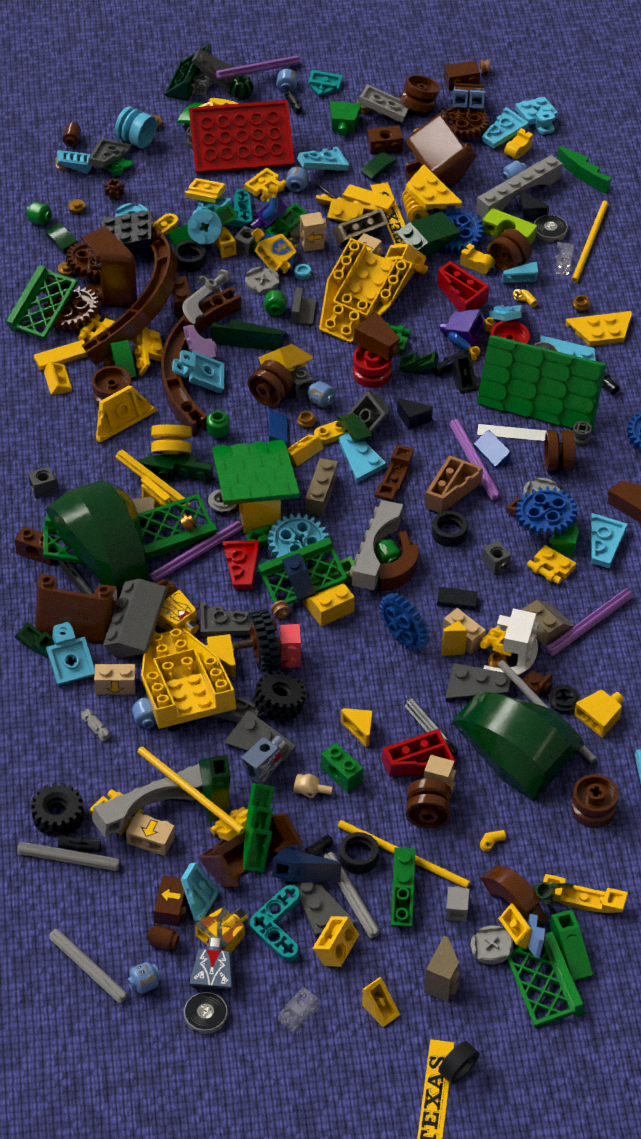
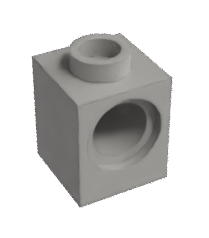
(457, 904)

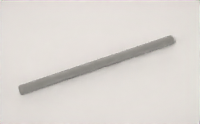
(535, 699)

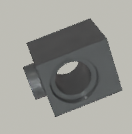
(245, 241)
(302, 382)
(42, 482)
(496, 557)

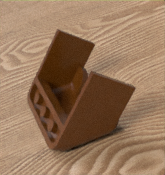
(116, 269)
(226, 857)

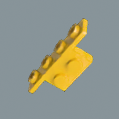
(342, 210)
(147, 346)

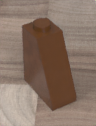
(377, 337)
(626, 498)

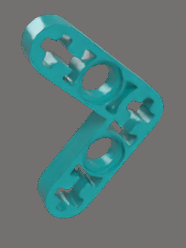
(240, 213)
(270, 921)

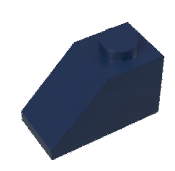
(298, 576)

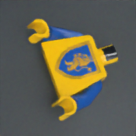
(275, 250)

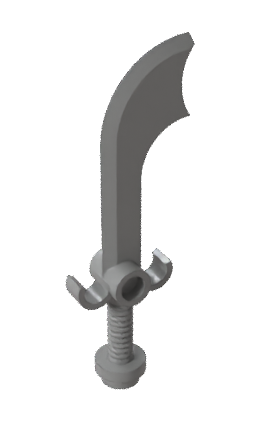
(190, 305)

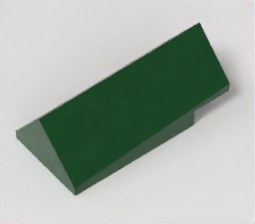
(182, 80)
(247, 335)

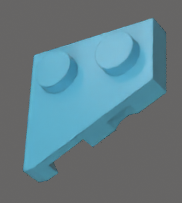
(198, 890)

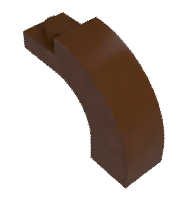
(403, 569)
(515, 889)

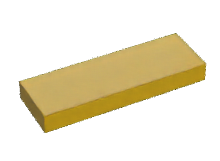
(368, 197)
(61, 354)

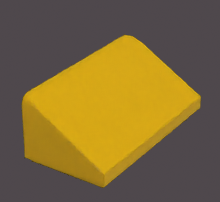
(57, 378)
(304, 449)
(454, 639)
(516, 926)

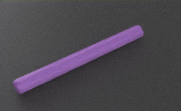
(258, 67)
(474, 458)
(195, 551)
(590, 621)

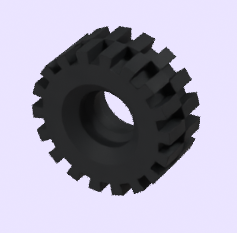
(279, 706)
(57, 797)

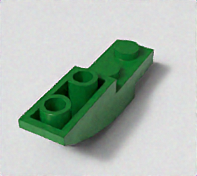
(181, 234)
(403, 887)

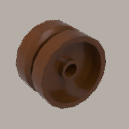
(420, 93)
(510, 250)
(109, 381)
(270, 383)
(559, 450)
(594, 800)
(428, 803)

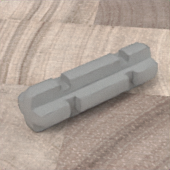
(95, 724)

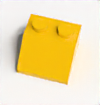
(330, 604)

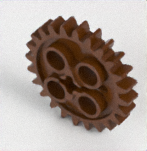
(468, 121)
(80, 261)
(82, 302)

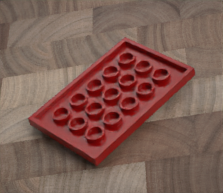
(241, 136)

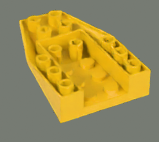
(359, 288)
(184, 679)

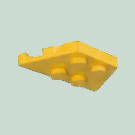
(431, 191)
(601, 328)
(121, 411)

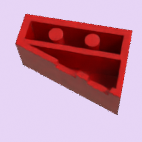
(462, 288)
(412, 755)

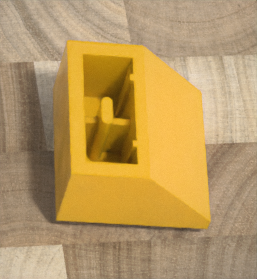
(289, 356)

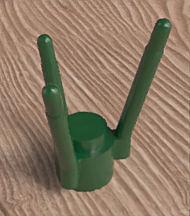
(547, 891)

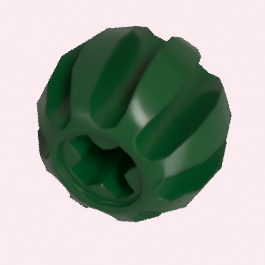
(241, 87)

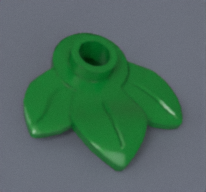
(117, 167)

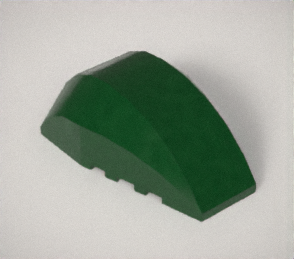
(102, 531)
(518, 740)

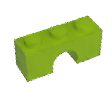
(497, 222)

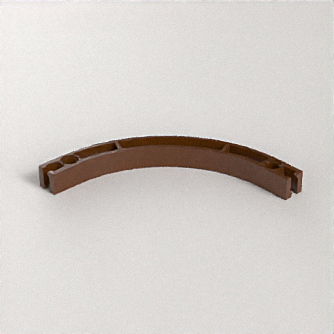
(146, 306)
(178, 399)

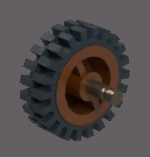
(262, 640)

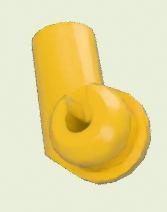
(525, 296)
(490, 838)

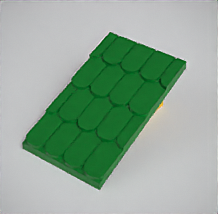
(540, 382)
(256, 479)

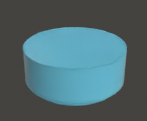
(302, 272)

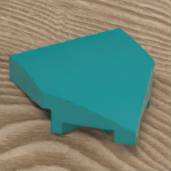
(324, 83)

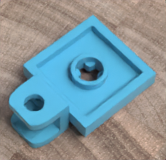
(538, 112)
(194, 368)
(66, 647)

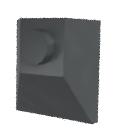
(371, 410)

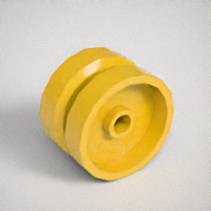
(171, 439)

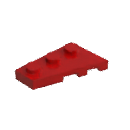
(242, 562)

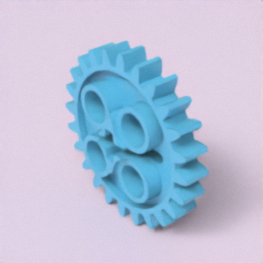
(286, 528)

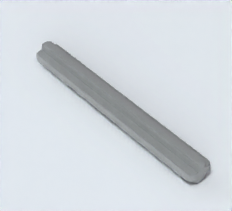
(68, 856)
(355, 901)
(88, 965)

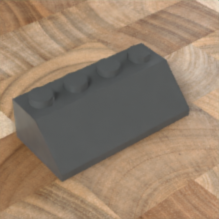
(135, 618)

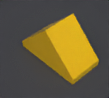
(358, 723)
(379, 1002)

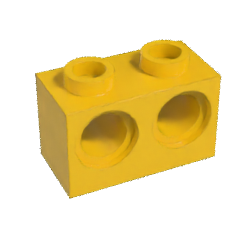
(336, 941)

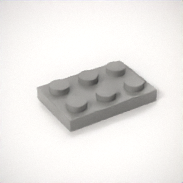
(383, 103)

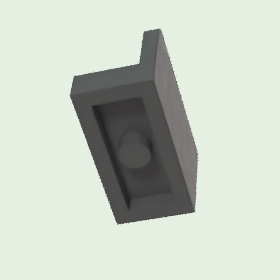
(303, 309)

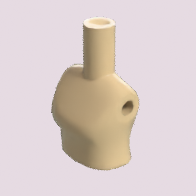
(310, 785)

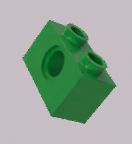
(341, 767)

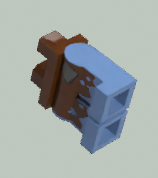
(468, 92)

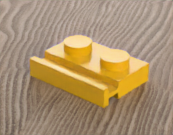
(205, 190)
(150, 489)

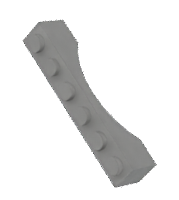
(543, 172)
(367, 567)
(112, 815)

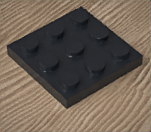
(132, 229)

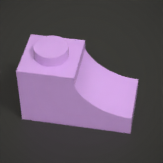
(199, 344)

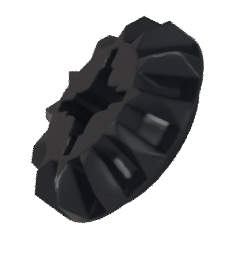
(570, 695)

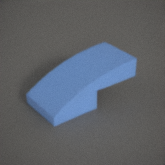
(537, 936)

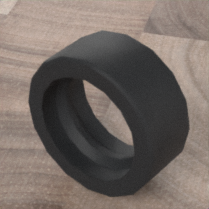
(190, 246)
(446, 539)
(359, 839)
(458, 1062)

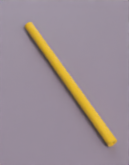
(589, 242)
(191, 790)
(418, 861)

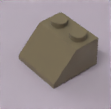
(551, 622)
(443, 972)

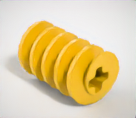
(413, 208)

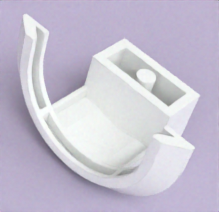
(519, 639)

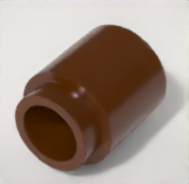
(71, 134)
(163, 937)

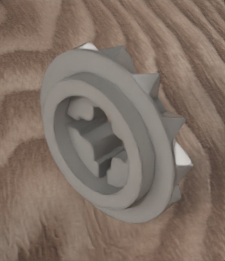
(214, 502)

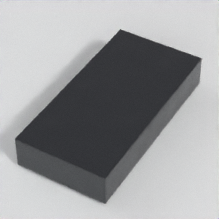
(457, 598)

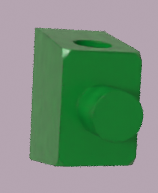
(344, 116)

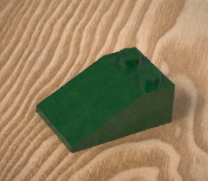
(429, 233)

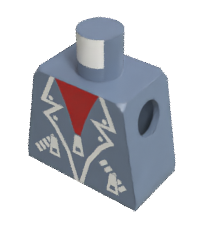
(263, 759)
(212, 967)

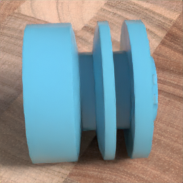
(135, 127)

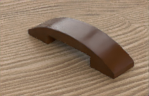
(395, 473)

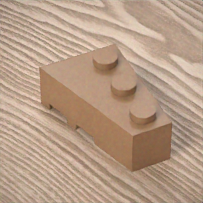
(452, 483)

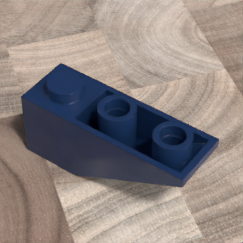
(305, 867)

